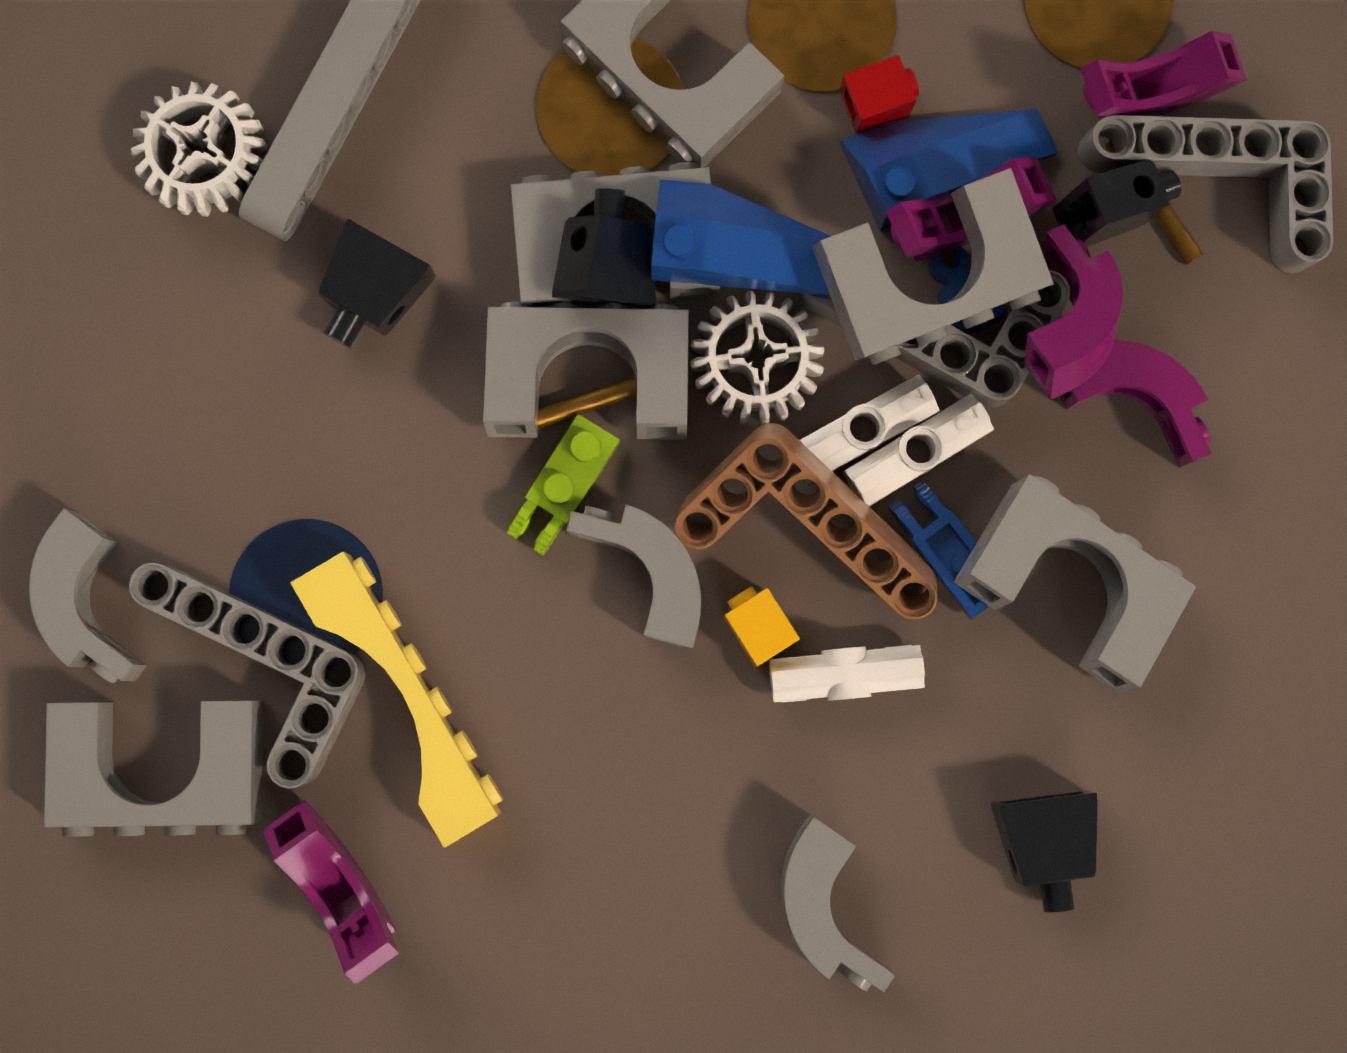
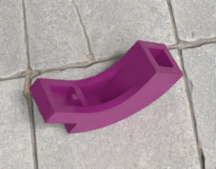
(1164, 81)
(934, 226)
(1079, 343)
(1160, 386)
(336, 887)

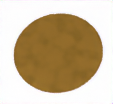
(1098, 28)
(821, 39)
(592, 128)

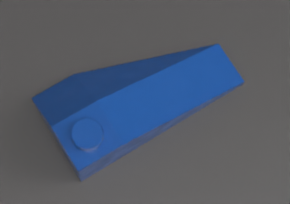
(939, 154)
(731, 242)

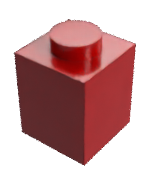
(879, 93)

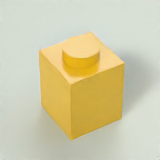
(759, 625)

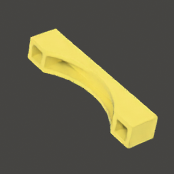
(451, 788)

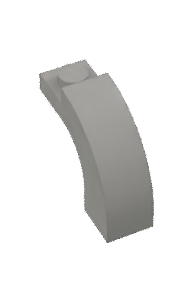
(674, 579)
(61, 598)
(806, 890)

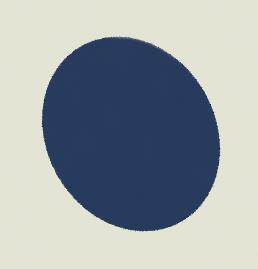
(279, 558)

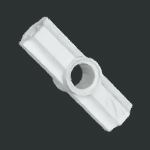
(890, 412)
(943, 433)
(846, 673)

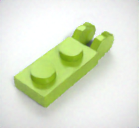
(565, 479)

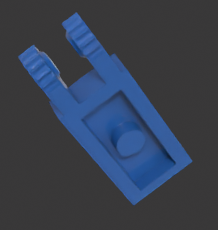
(942, 544)

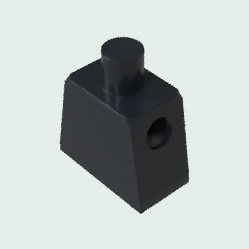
(1116, 201)
(605, 256)
(370, 283)
(1050, 842)

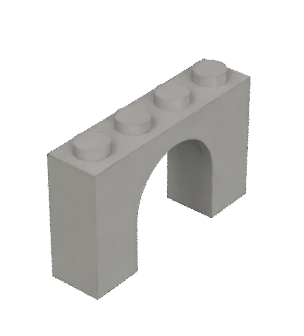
(691, 120)
(545, 205)
(1003, 269)
(528, 338)
(1142, 592)
(87, 792)

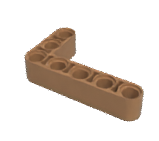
(812, 511)

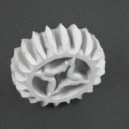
(216, 115)
(779, 354)

